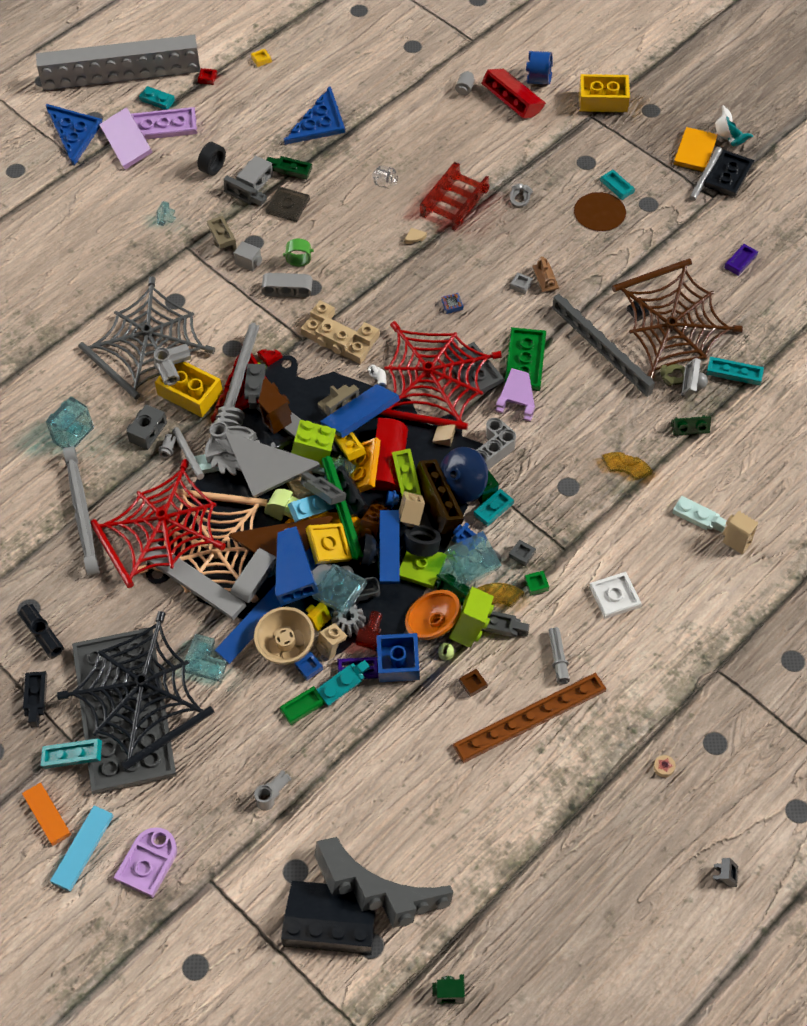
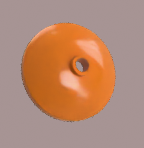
(433, 614)

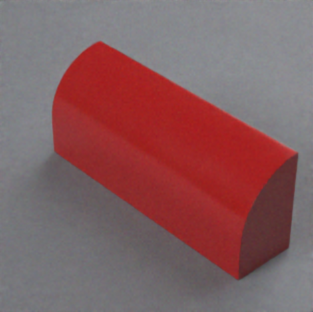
(513, 92)
(393, 438)

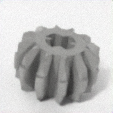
(349, 627)

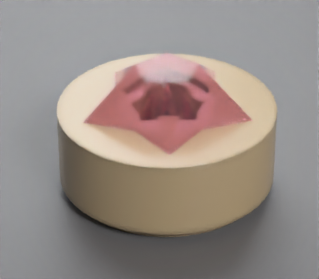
(664, 766)

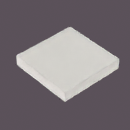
(615, 595)

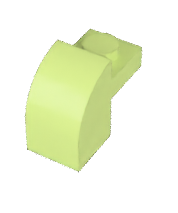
(277, 505)

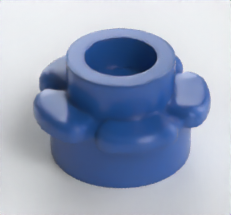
(391, 499)

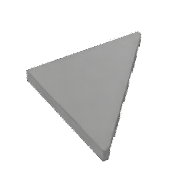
(267, 466)

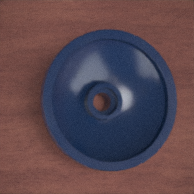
(471, 474)

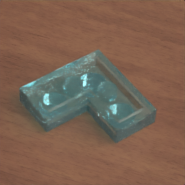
(200, 661)

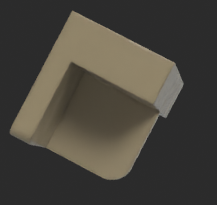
(221, 233)
(338, 398)

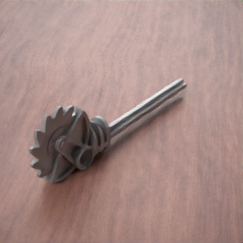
(229, 418)

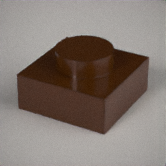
(473, 682)

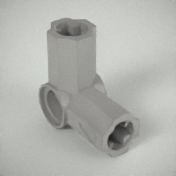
(170, 357)

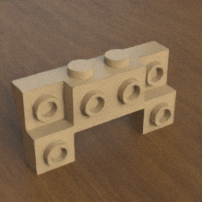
(338, 337)

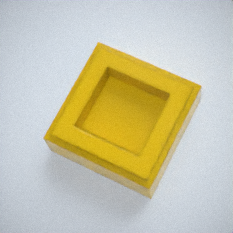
(261, 57)

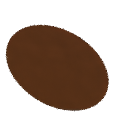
(600, 211)

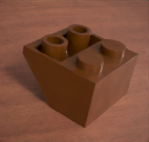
(274, 407)

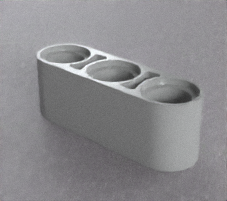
(286, 285)
(253, 575)

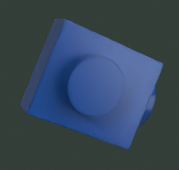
(462, 533)

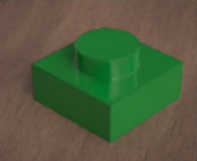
(536, 583)

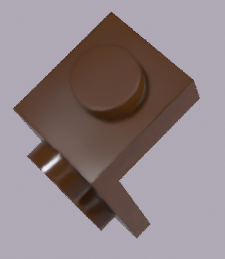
(371, 522)

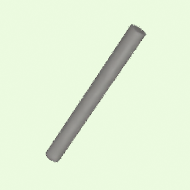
(711, 163)
(188, 453)

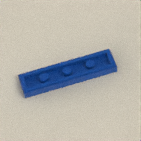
(389, 547)

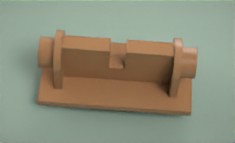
(545, 275)

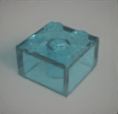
(69, 423)
(473, 558)

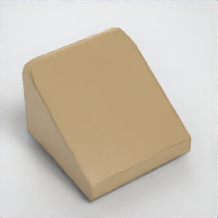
(444, 435)

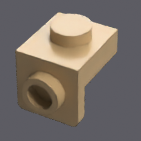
(329, 640)

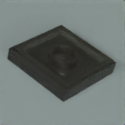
(287, 204)

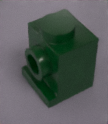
(449, 990)

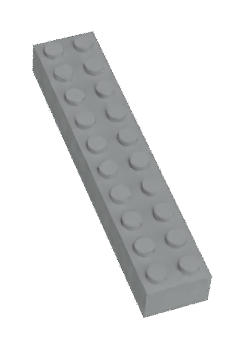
(118, 62)

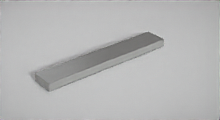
(199, 584)

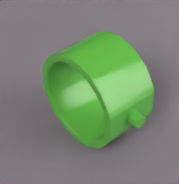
(298, 259)

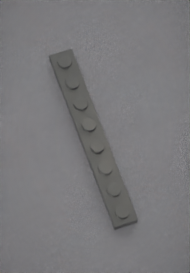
(603, 345)

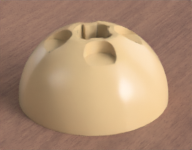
(278, 629)

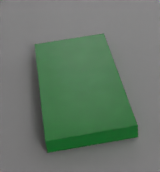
(527, 354)

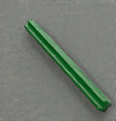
(343, 511)

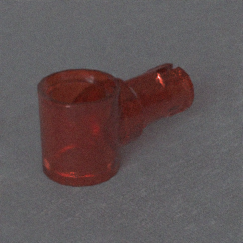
(368, 635)

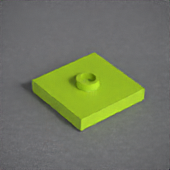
(422, 569)

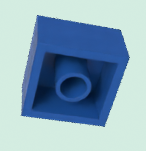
(398, 657)

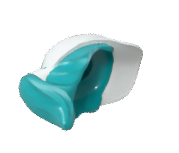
(727, 129)

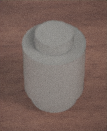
(465, 83)

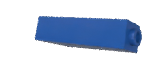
(293, 568)

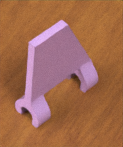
(519, 391)

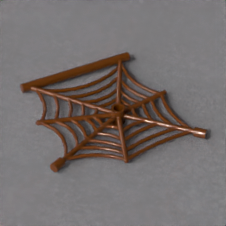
(671, 322)

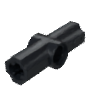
(46, 638)

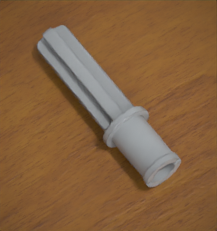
(559, 664)

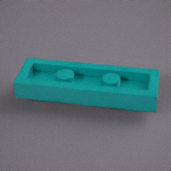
(735, 371)
(71, 753)

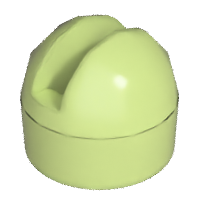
(450, 651)

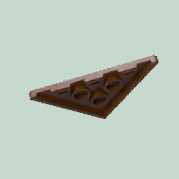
(267, 536)

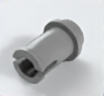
(166, 449)

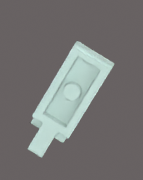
(698, 515)

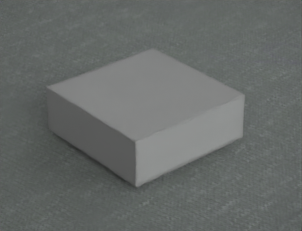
(521, 283)

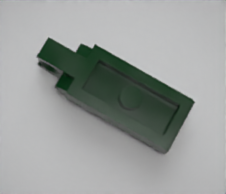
(291, 167)

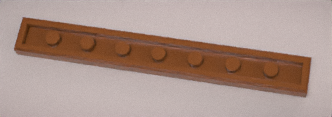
(529, 717)

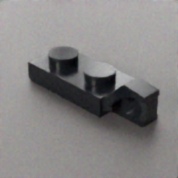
(34, 696)

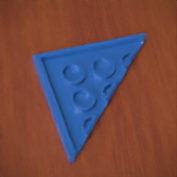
(319, 121)
(74, 130)

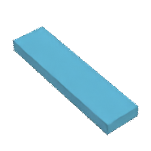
(81, 848)

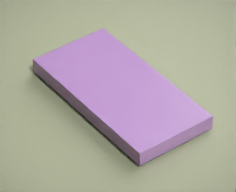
(166, 123)
(126, 138)

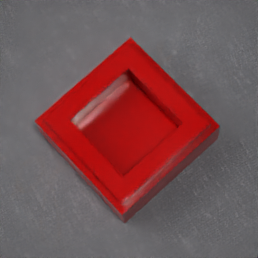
(207, 76)

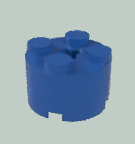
(539, 67)

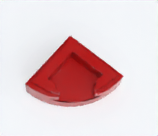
(269, 356)

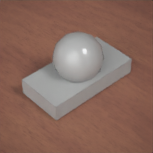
(693, 379)

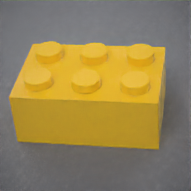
(604, 93)
(194, 391)

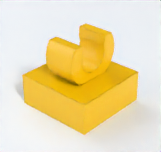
(318, 615)

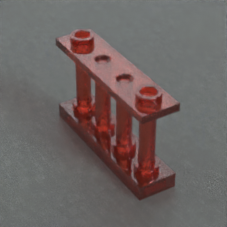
(445, 185)

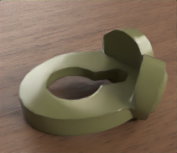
(665, 370)

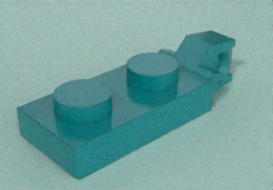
(342, 682)

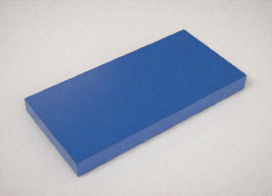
(360, 410)

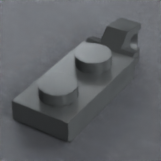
(243, 191)
(254, 379)
(322, 488)
(506, 625)

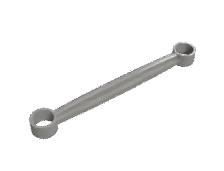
(81, 511)

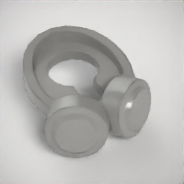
(515, 191)

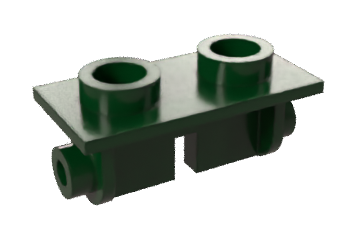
(691, 425)
(449, 583)

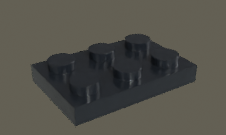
(729, 173)

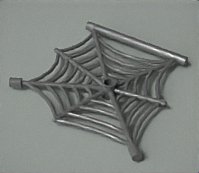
(148, 334)

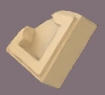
(414, 236)

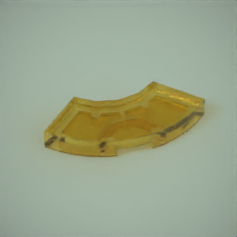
(624, 463)
(503, 593)

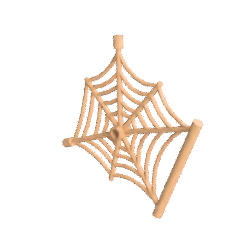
(216, 553)

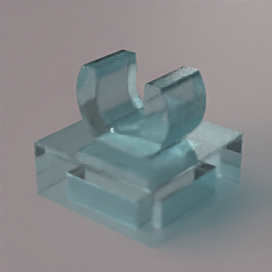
(165, 214)

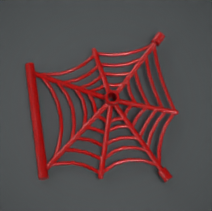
(429, 371)
(163, 520)

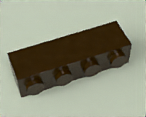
(438, 496)

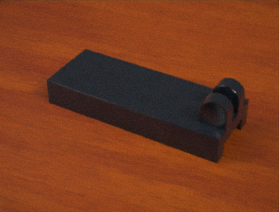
(354, 498)

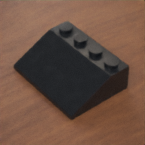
(326, 921)

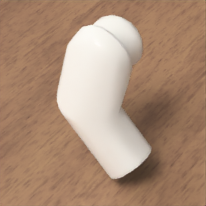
(378, 374)

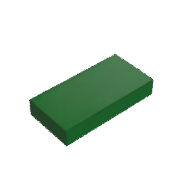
(302, 705)

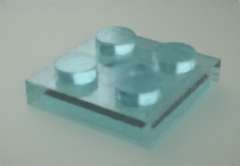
(339, 589)

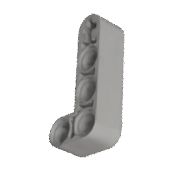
(501, 439)

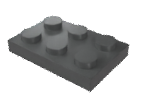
(487, 376)

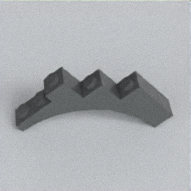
(371, 891)

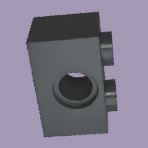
(146, 426)

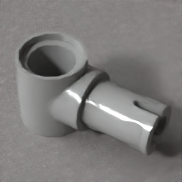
(271, 789)

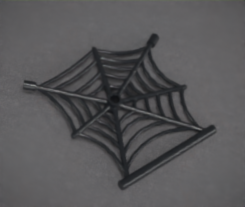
(203, 714)

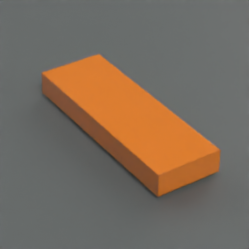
(46, 814)

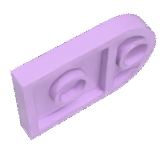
(147, 862)

